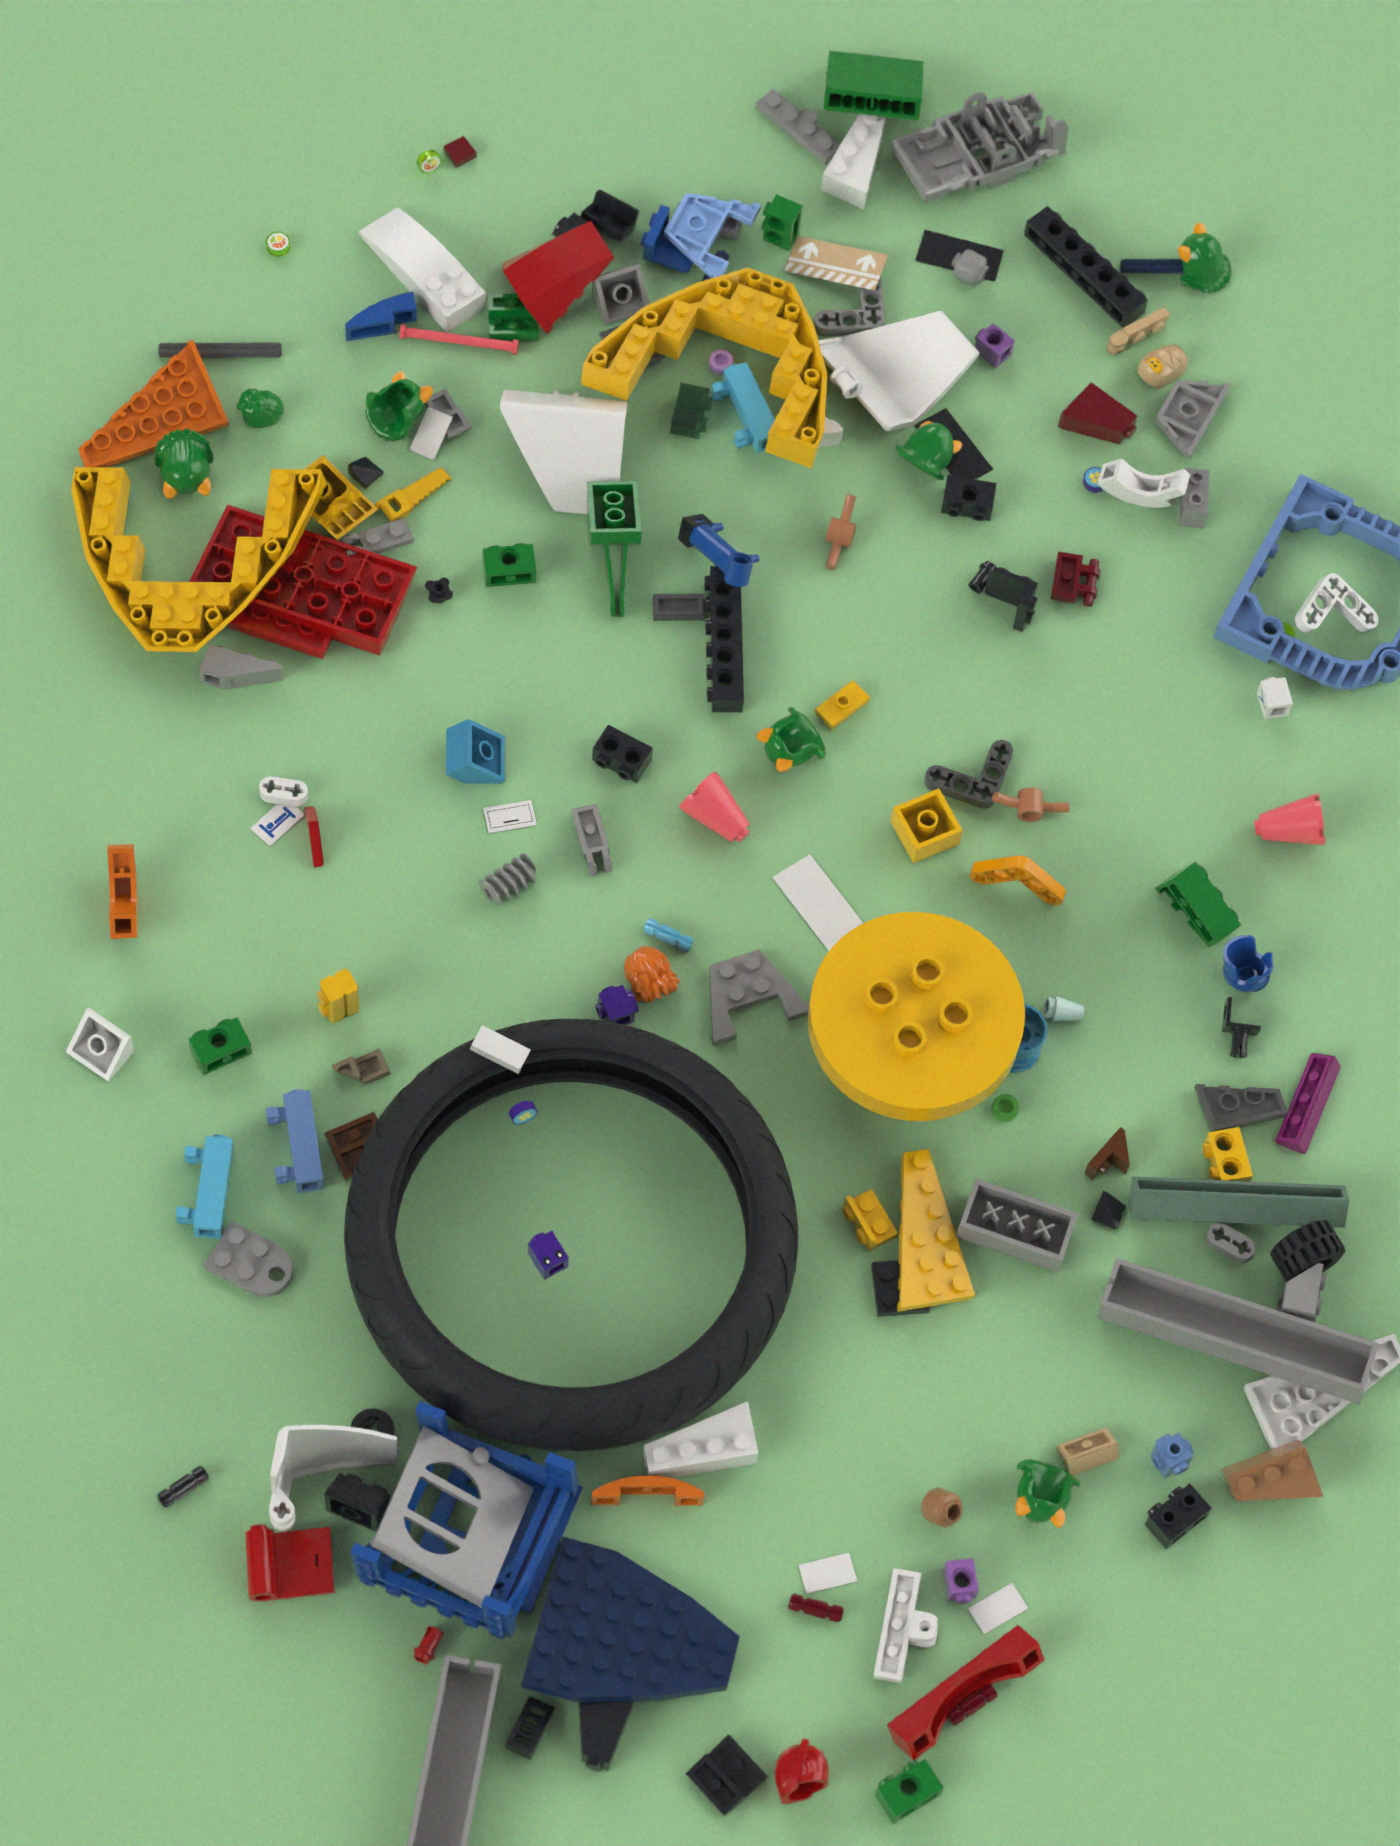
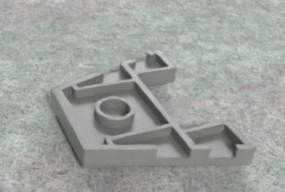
(744, 983)

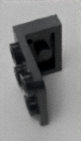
(1013, 590)

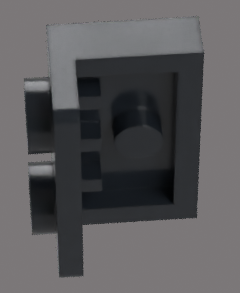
(611, 215)

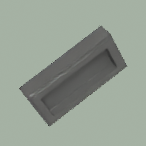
(678, 607)

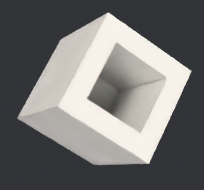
(1274, 697)

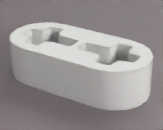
(283, 791)

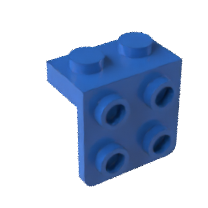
(659, 248)

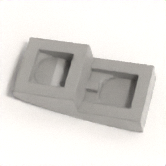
(443, 402)

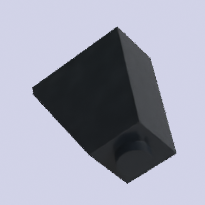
(601, 1731)

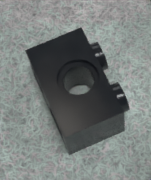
(960, 488)

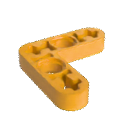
(1020, 869)

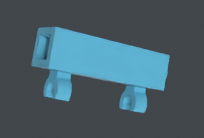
(748, 403)
(213, 1186)

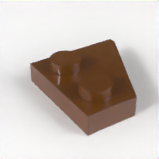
(348, 1141)

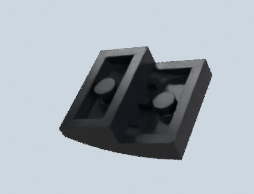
(727, 1775)

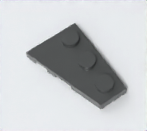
(1239, 1108)

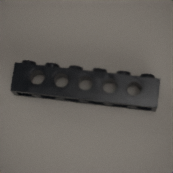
(1089, 278)
(729, 697)

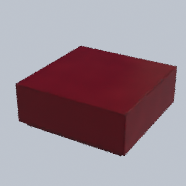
(460, 151)

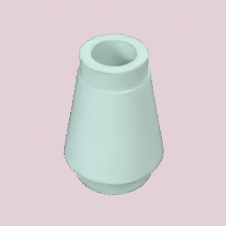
(1062, 1010)

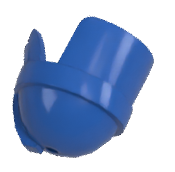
(1244, 966)

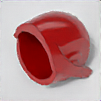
(800, 1772)

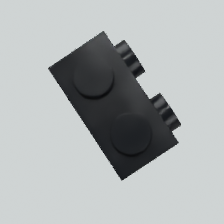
(1177, 1515)

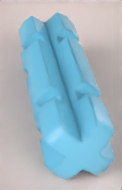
(668, 935)

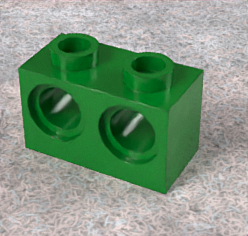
(781, 222)

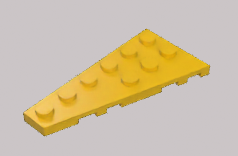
(928, 1246)

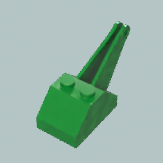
(614, 520)

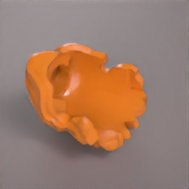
(649, 974)

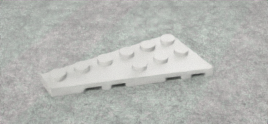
(1295, 1411)

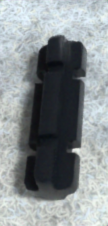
(182, 1486)

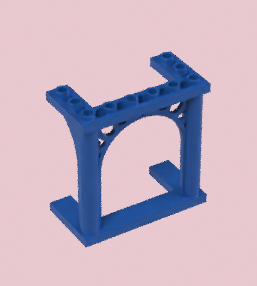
(497, 1612)

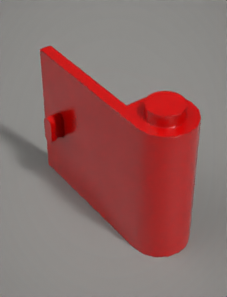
(285, 1563)

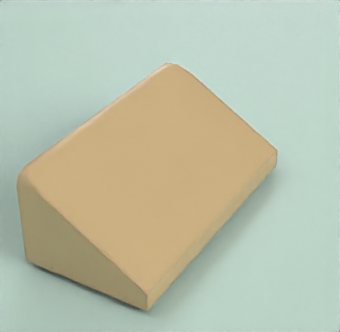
(1088, 1451)

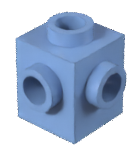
(1168, 1462)

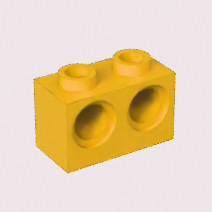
(1234, 1158)

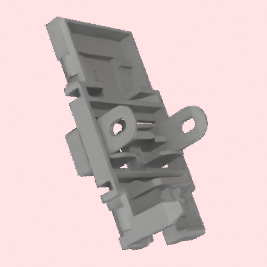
(941, 155)

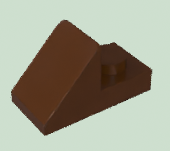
(1113, 1152)

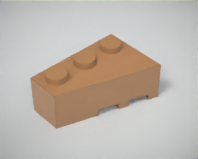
(1275, 1474)

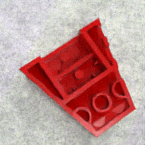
(557, 272)

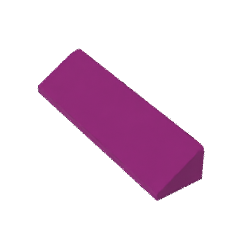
(1308, 1102)

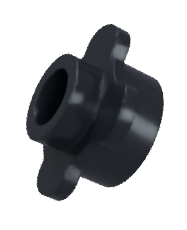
(439, 596)

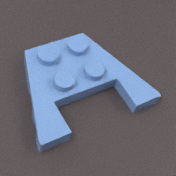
(699, 223)

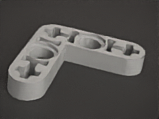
(860, 316)

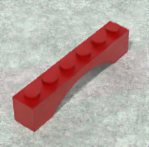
(1007, 1658)

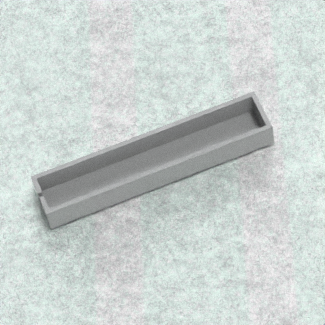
(1237, 1330)
(455, 1753)

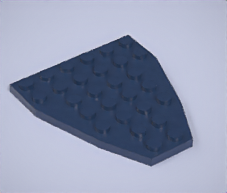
(623, 1634)

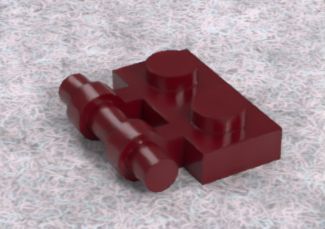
(1067, 576)

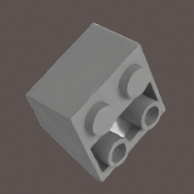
(1302, 1294)

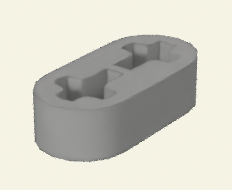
(1229, 1244)

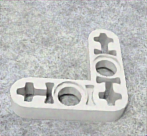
(1330, 598)

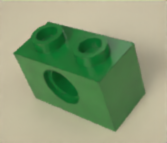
(500, 574)
(212, 1058)
(899, 1804)

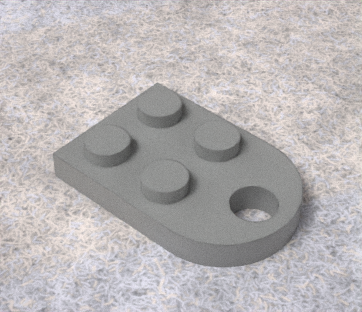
(248, 1260)

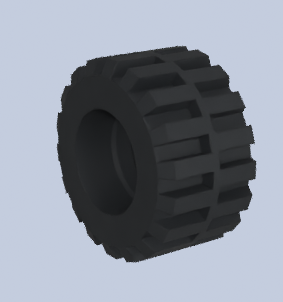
(1307, 1247)

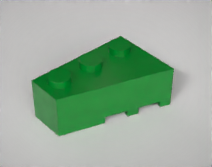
(1200, 903)

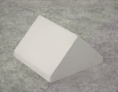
(100, 1045)

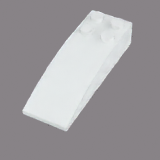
(425, 268)

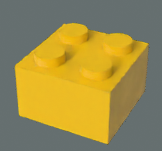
(926, 825)

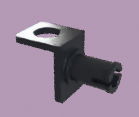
(1239, 1031)

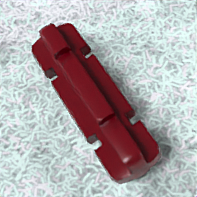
(815, 1608)
(972, 1704)

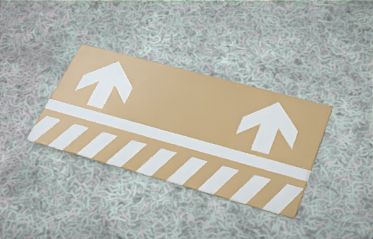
(836, 263)

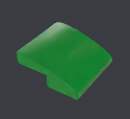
(510, 319)

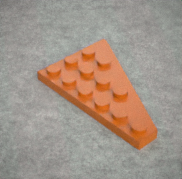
(172, 400)

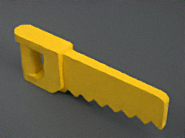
(412, 495)

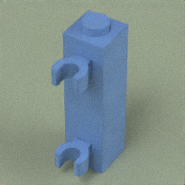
(303, 1141)

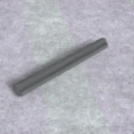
(255, 349)

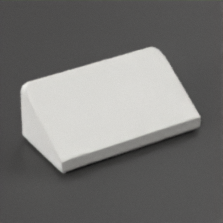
(500, 1049)

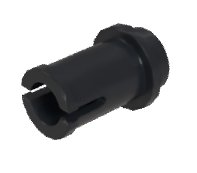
(979, 581)

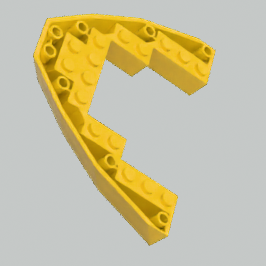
(743, 309)
(185, 613)

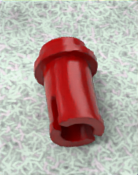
(428, 1645)

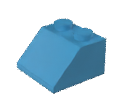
(475, 753)

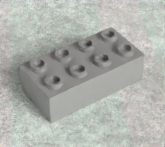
(1017, 1225)

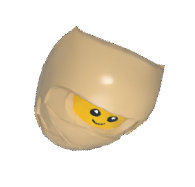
(1163, 365)

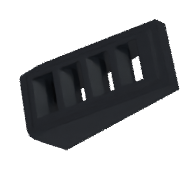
(519, 1747)

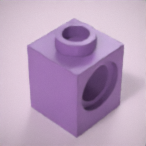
(996, 353)
(961, 1569)

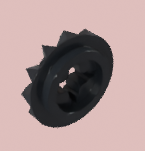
(368, 1417)

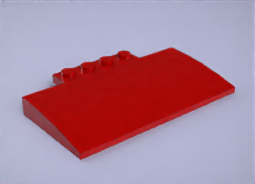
(315, 593)

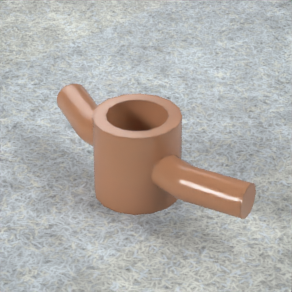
(841, 532)
(1030, 804)

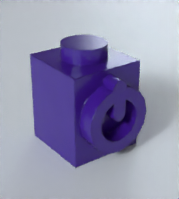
(617, 1005)

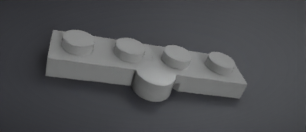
(798, 125)

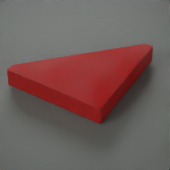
(314, 836)

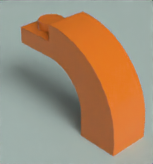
(123, 891)

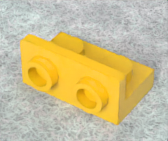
(869, 1219)

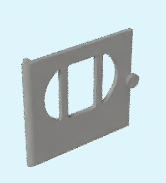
(498, 1512)

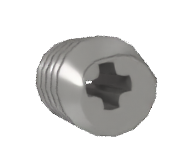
(508, 879)

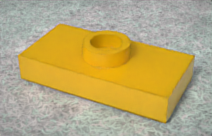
(842, 705)

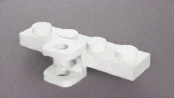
(903, 1626)

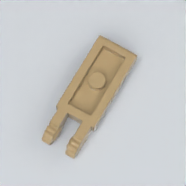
(1137, 331)

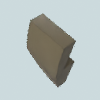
(365, 1068)

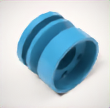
(1032, 1040)

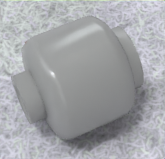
(970, 267)

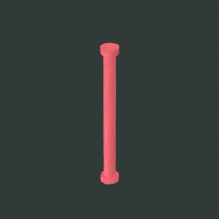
(458, 339)

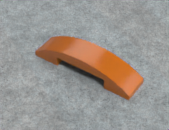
(684, 1492)

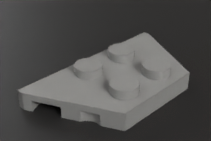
(1190, 412)

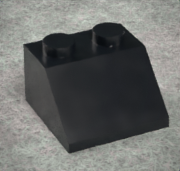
(357, 1501)

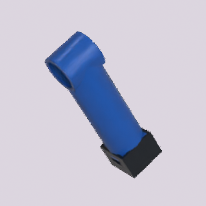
(702, 534)

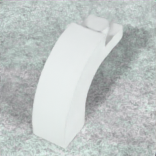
(1140, 488)

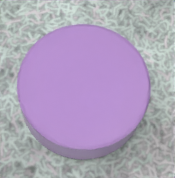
(720, 360)

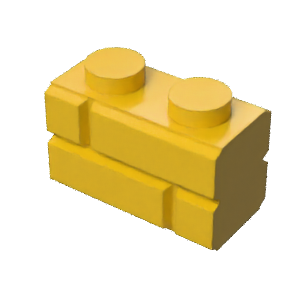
(338, 996)

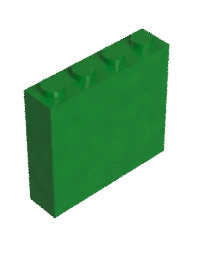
(873, 85)

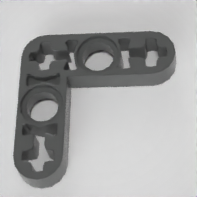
(981, 785)

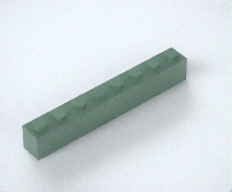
(1237, 1201)

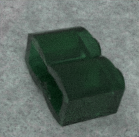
(690, 411)

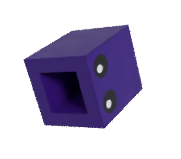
(547, 1254)

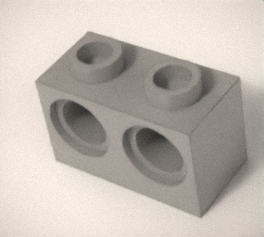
(1194, 504)

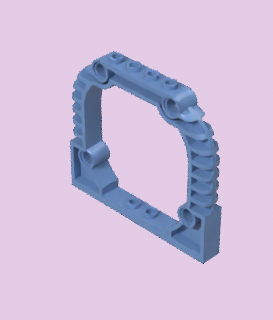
(1245, 622)

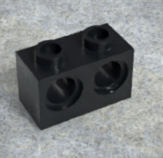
(625, 749)

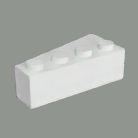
(854, 162)
(706, 1446)

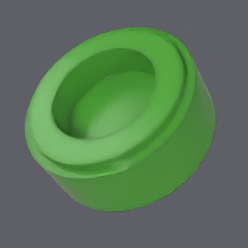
(1005, 1108)

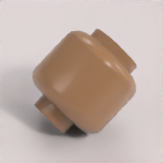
(941, 1507)

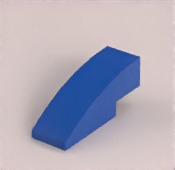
(382, 317)

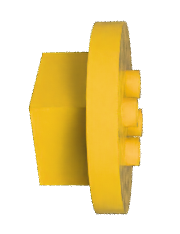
(916, 1016)

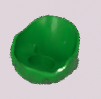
(260, 408)

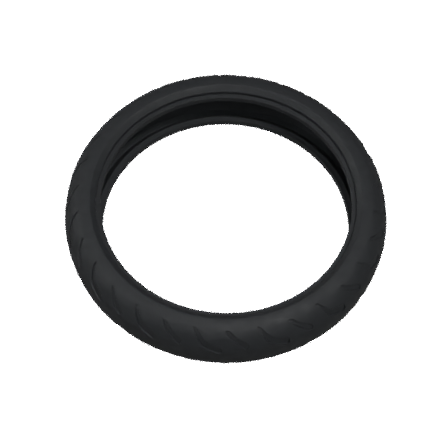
(556, 1415)

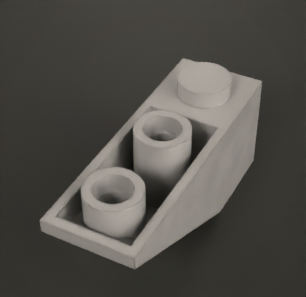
(234, 669)

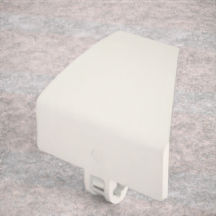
(899, 366)
(567, 442)
(320, 1449)

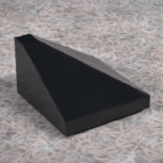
(364, 471)
(1108, 1211)

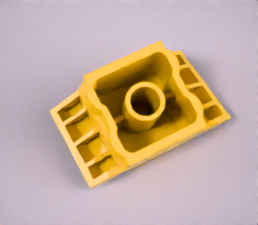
(341, 503)

